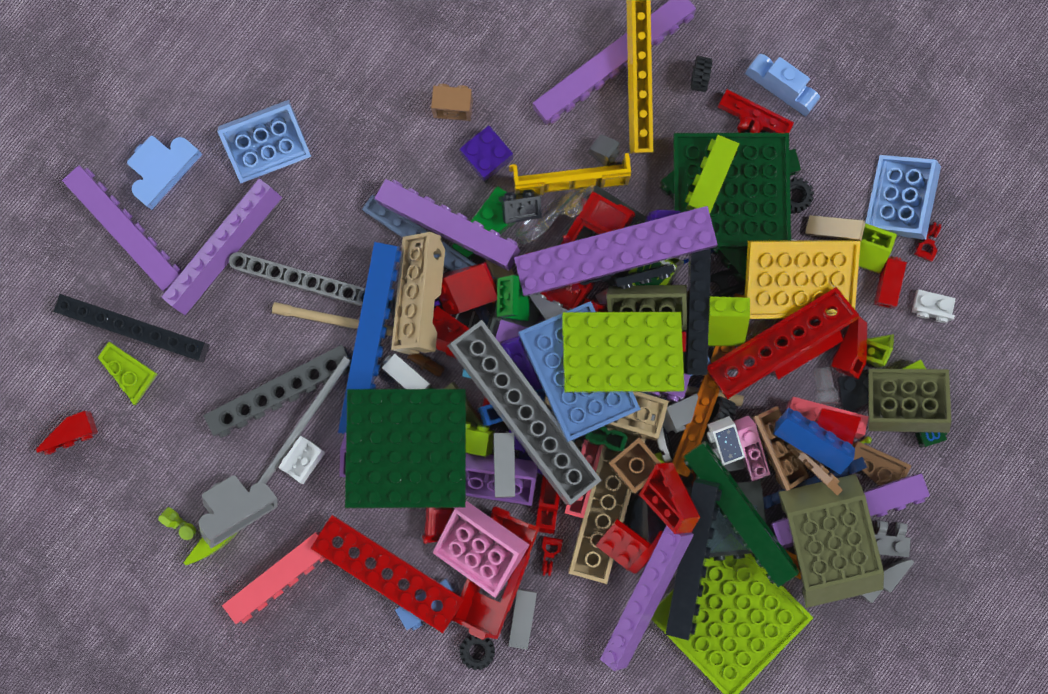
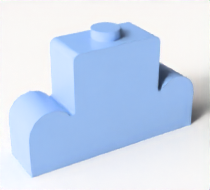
(784, 82)
(160, 167)

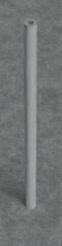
(305, 419)

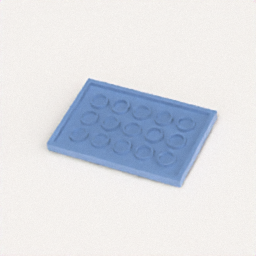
(574, 411)

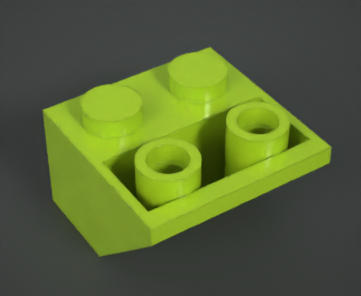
(875, 248)

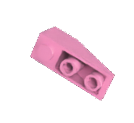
(752, 448)

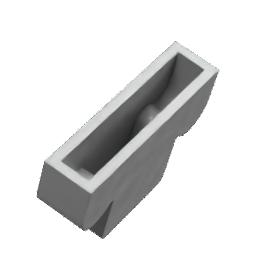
(233, 508)

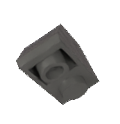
(605, 150)

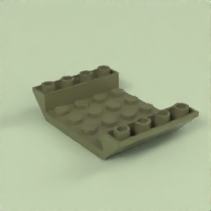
(833, 541)

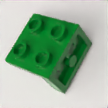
(510, 299)

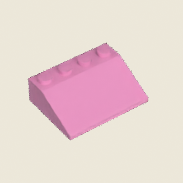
(480, 548)

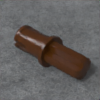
(426, 363)

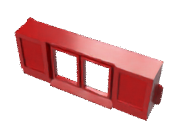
(601, 217)
(481, 613)

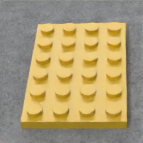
(795, 273)

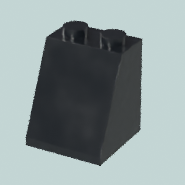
(644, 520)

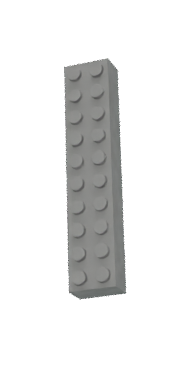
(524, 413)

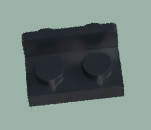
(521, 206)

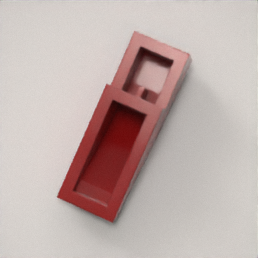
(547, 508)

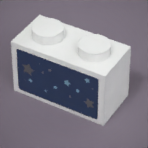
(725, 440)

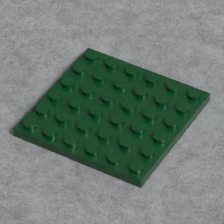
(754, 192)
(405, 448)

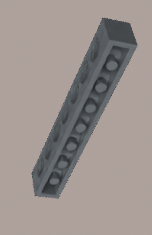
(216, 418)

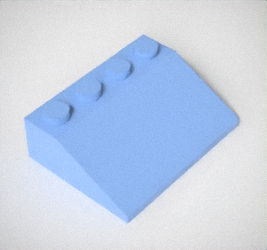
(264, 141)
(903, 195)

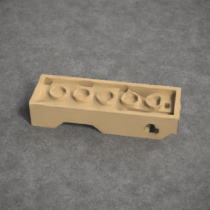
(416, 292)
(640, 421)

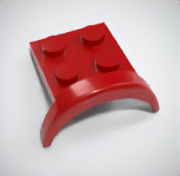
(435, 523)
(627, 546)

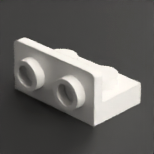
(933, 305)

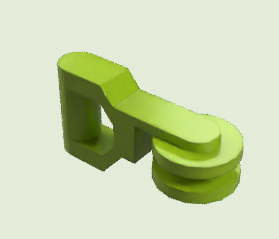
(171, 519)

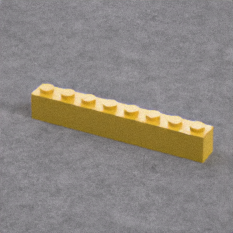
(639, 76)

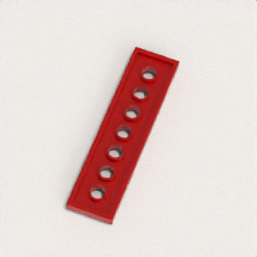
(782, 354)
(388, 587)

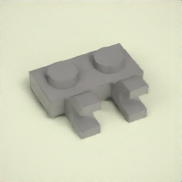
(892, 545)

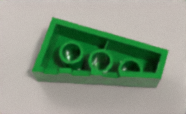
(490, 217)

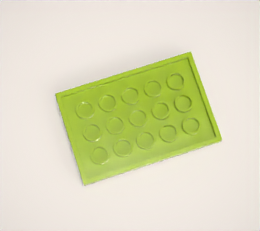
(622, 352)

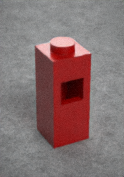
(890, 283)

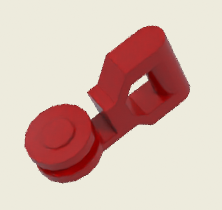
(933, 229)
(547, 568)

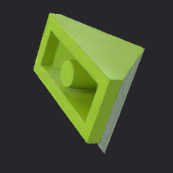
(879, 350)

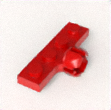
(753, 116)

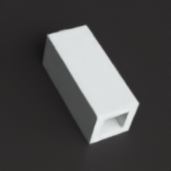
(404, 373)

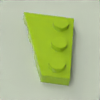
(128, 372)

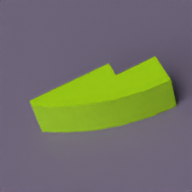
(203, 550)

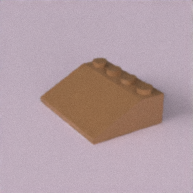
(787, 466)

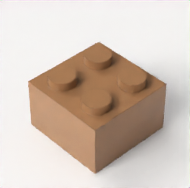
(452, 102)
(634, 465)

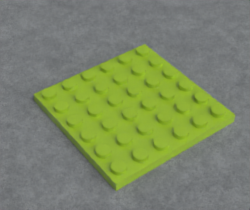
(739, 622)

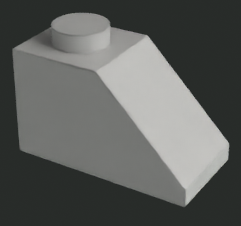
(680, 414)

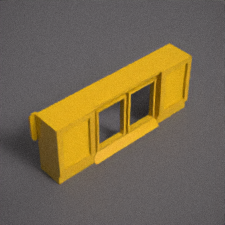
(573, 179)

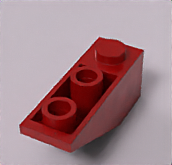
(853, 350)
(71, 429)

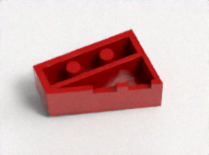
(447, 330)
(670, 499)

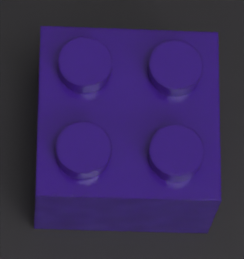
(486, 153)

